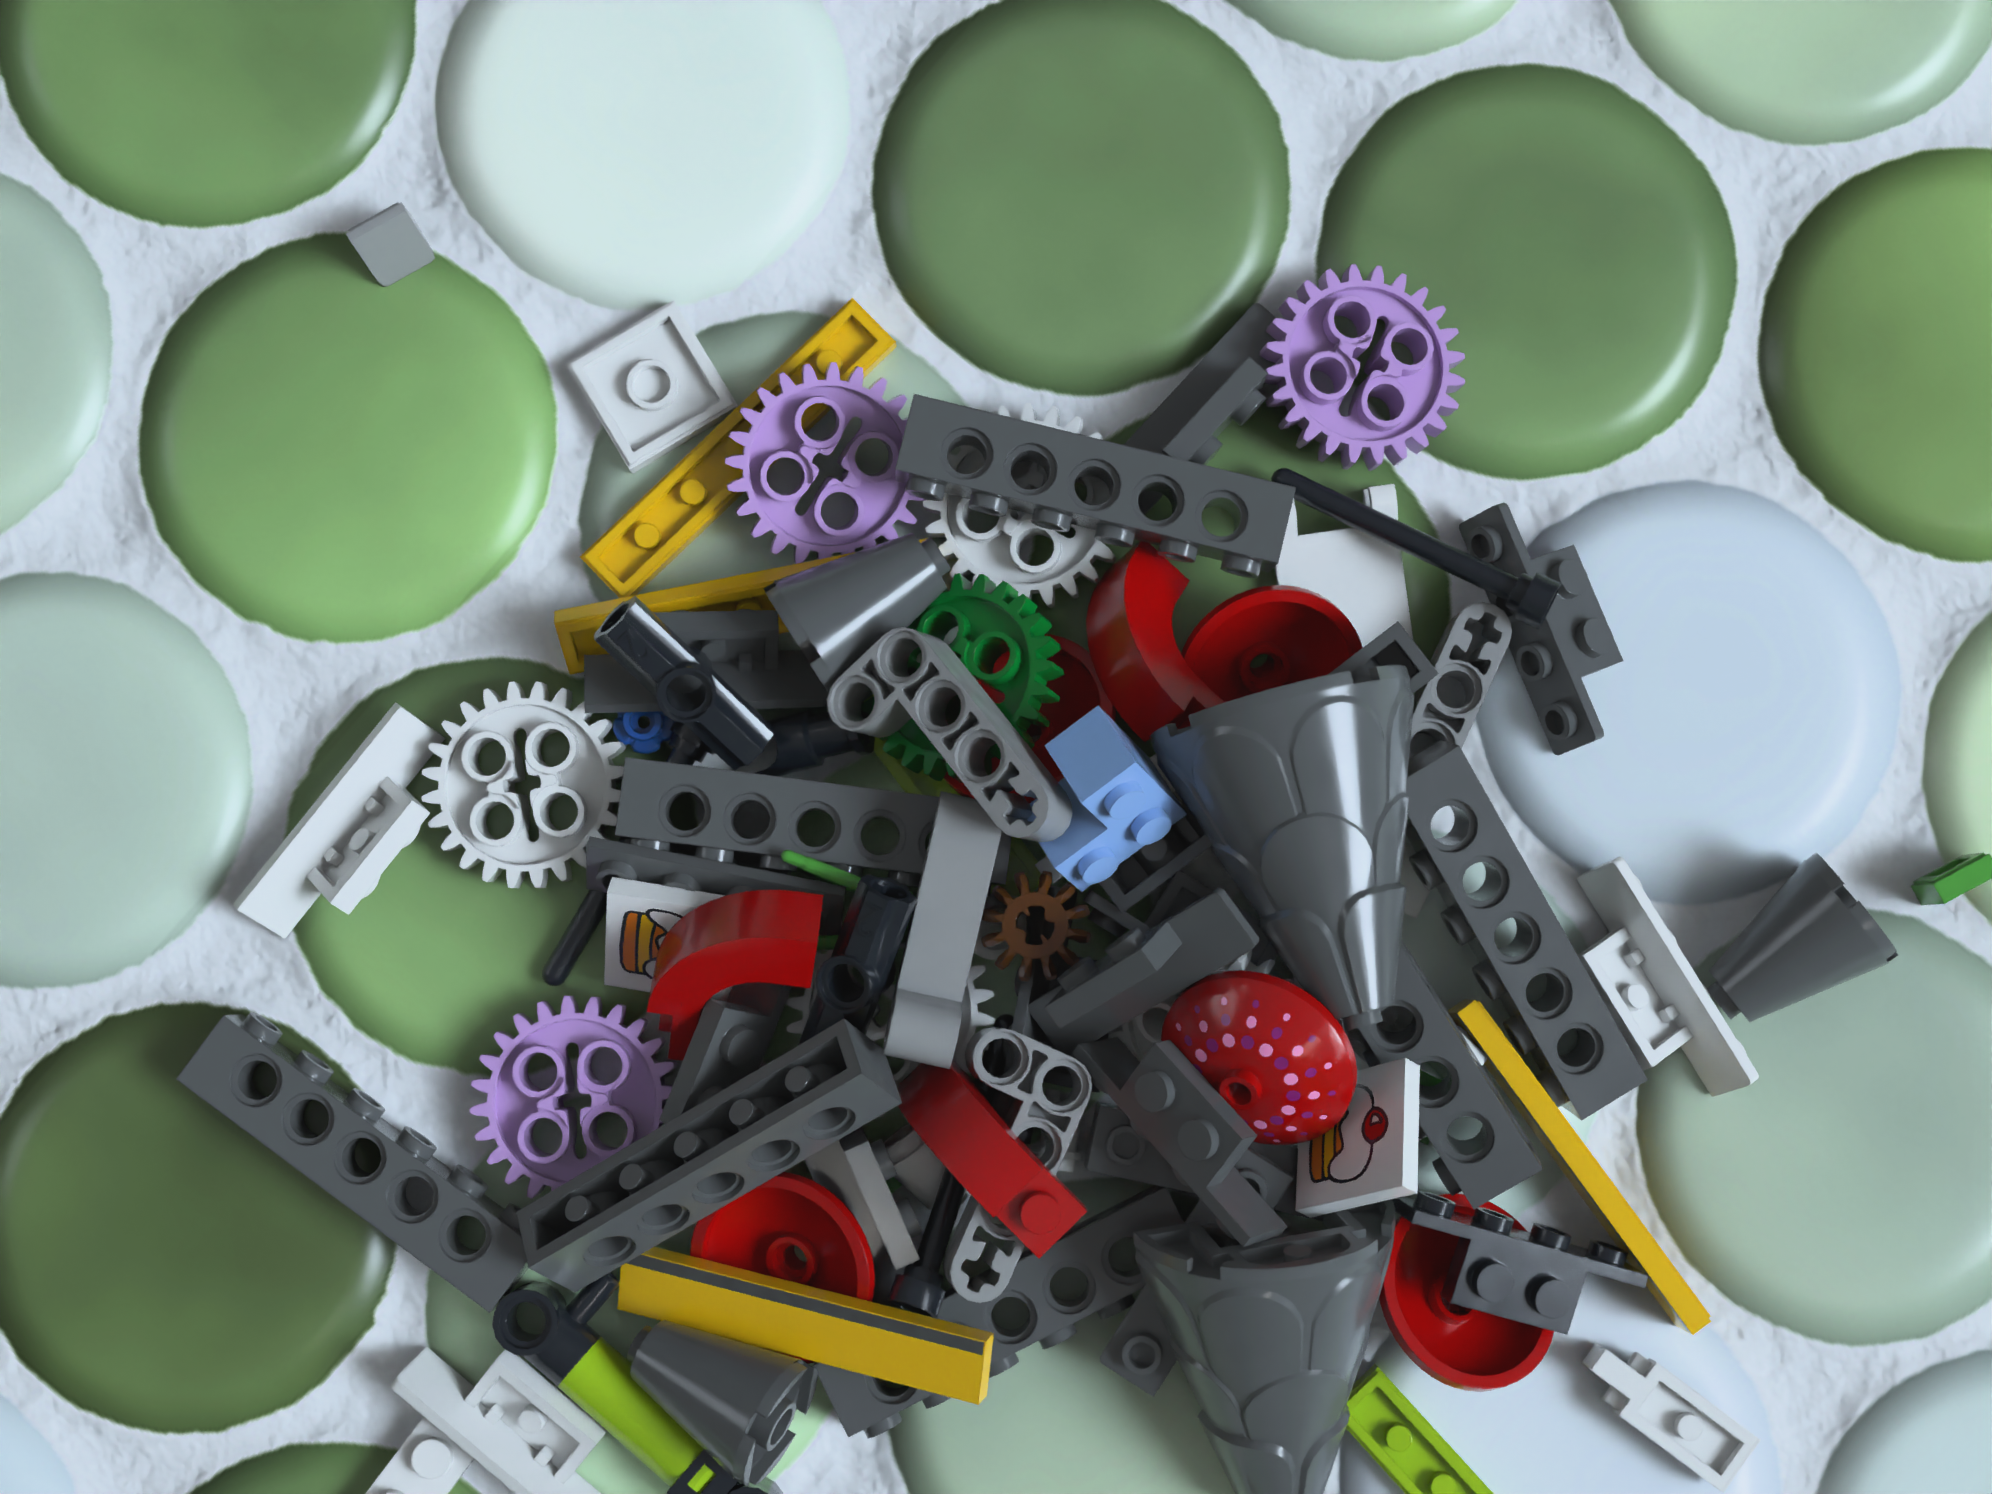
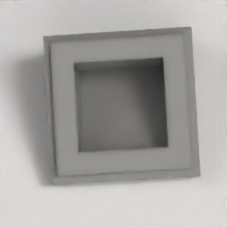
(391, 244)

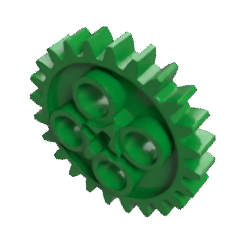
(989, 624)

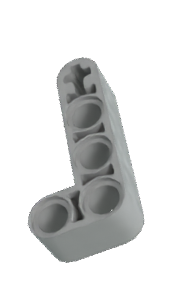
(1429, 713)
(963, 742)
(942, 933)
(1028, 1110)

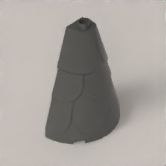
(1310, 823)
(1272, 1338)

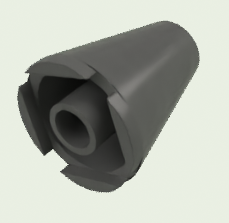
(856, 599)
(1799, 945)
(724, 1393)

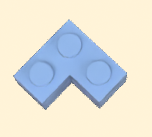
(1114, 799)

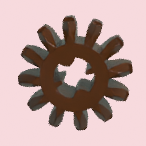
(1053, 914)

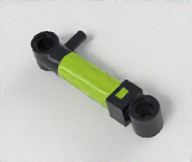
(602, 1386)

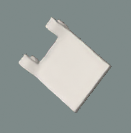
(1351, 569)

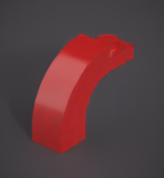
(1136, 645)
(731, 943)
(987, 1155)

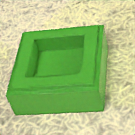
(1953, 879)

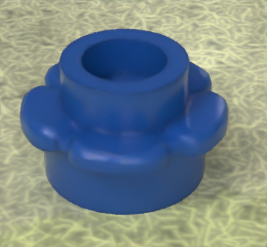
(643, 739)

